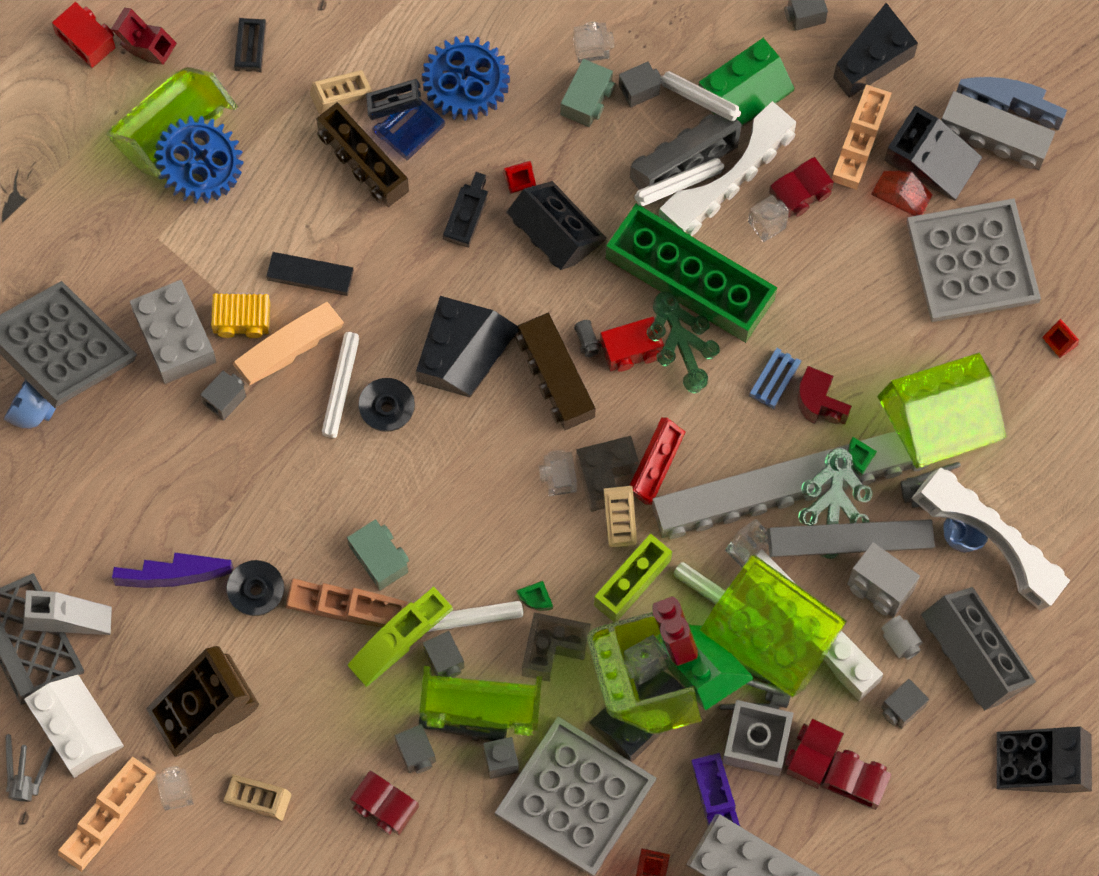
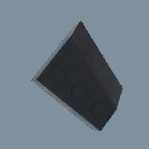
(462, 346)

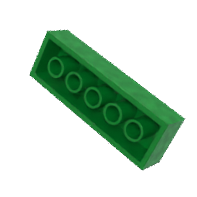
(691, 272)

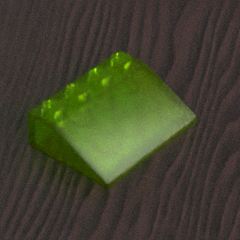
(945, 410)
(773, 626)

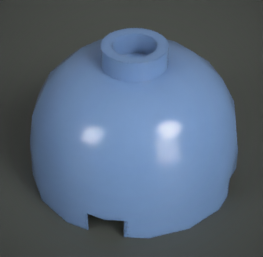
(28, 408)

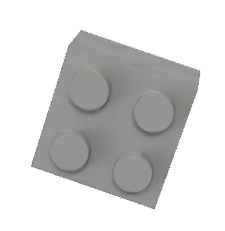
(882, 580)
(757, 738)

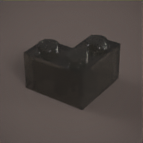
(603, 463)
(553, 637)

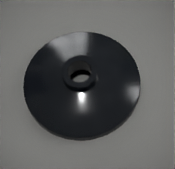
(384, 392)
(251, 575)

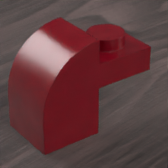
(143, 40)
(814, 401)

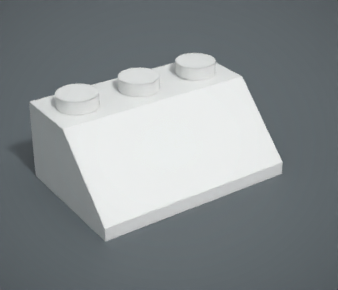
(74, 723)

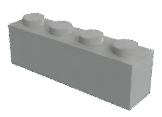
(998, 131)

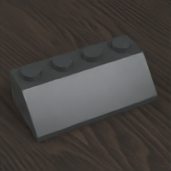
(708, 140)
(977, 648)

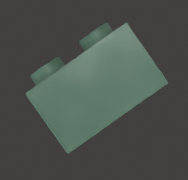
(587, 92)
(378, 554)

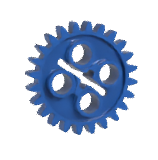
(473, 57)
(180, 172)

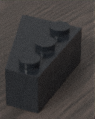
(875, 53)

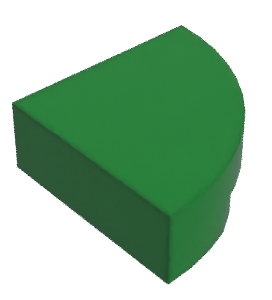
(861, 455)
(535, 596)

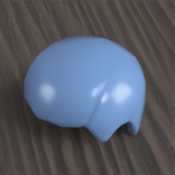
(963, 536)

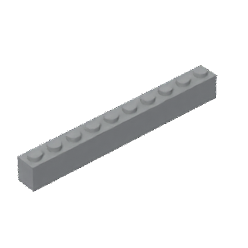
(767, 488)

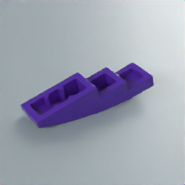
(183, 571)
(714, 788)

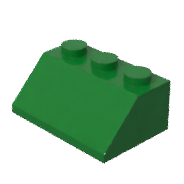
(750, 80)
(713, 673)

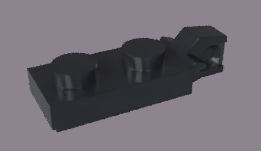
(467, 212)

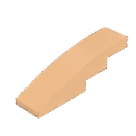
(861, 136)
(287, 343)
(106, 814)

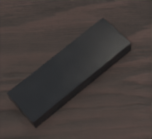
(310, 273)

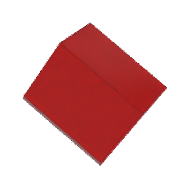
(519, 176)
(1061, 339)

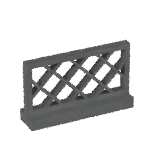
(10, 661)

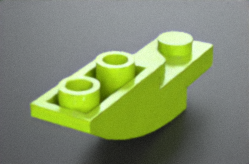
(398, 635)

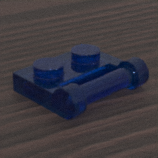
(413, 132)

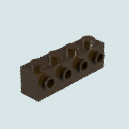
(362, 154)
(556, 372)

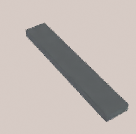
(850, 538)

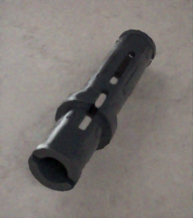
(495, 733)

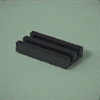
(248, 65)
(393, 103)

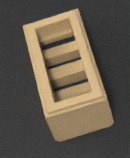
(327, 85)
(623, 533)
(280, 803)

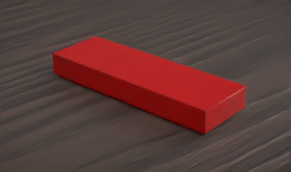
(656, 460)

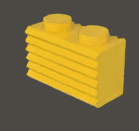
(240, 315)

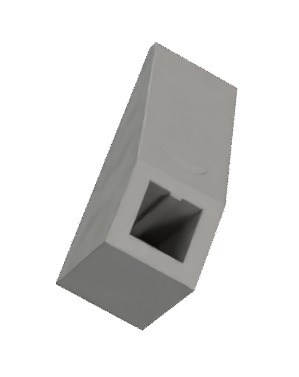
(65, 614)

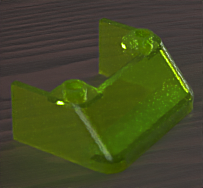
(183, 95)
(620, 692)
(480, 703)

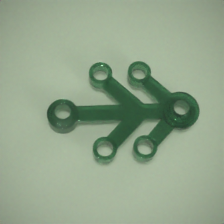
(668, 308)
(835, 496)

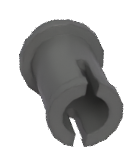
(589, 344)

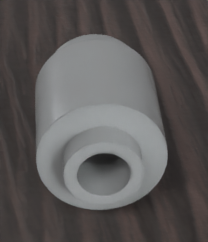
(902, 638)

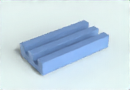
(786, 358)

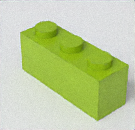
(632, 578)

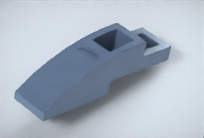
(1019, 96)

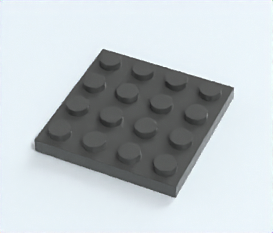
(60, 344)

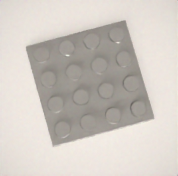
(973, 260)
(575, 796)

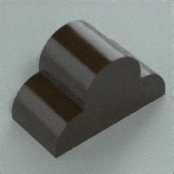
(202, 702)

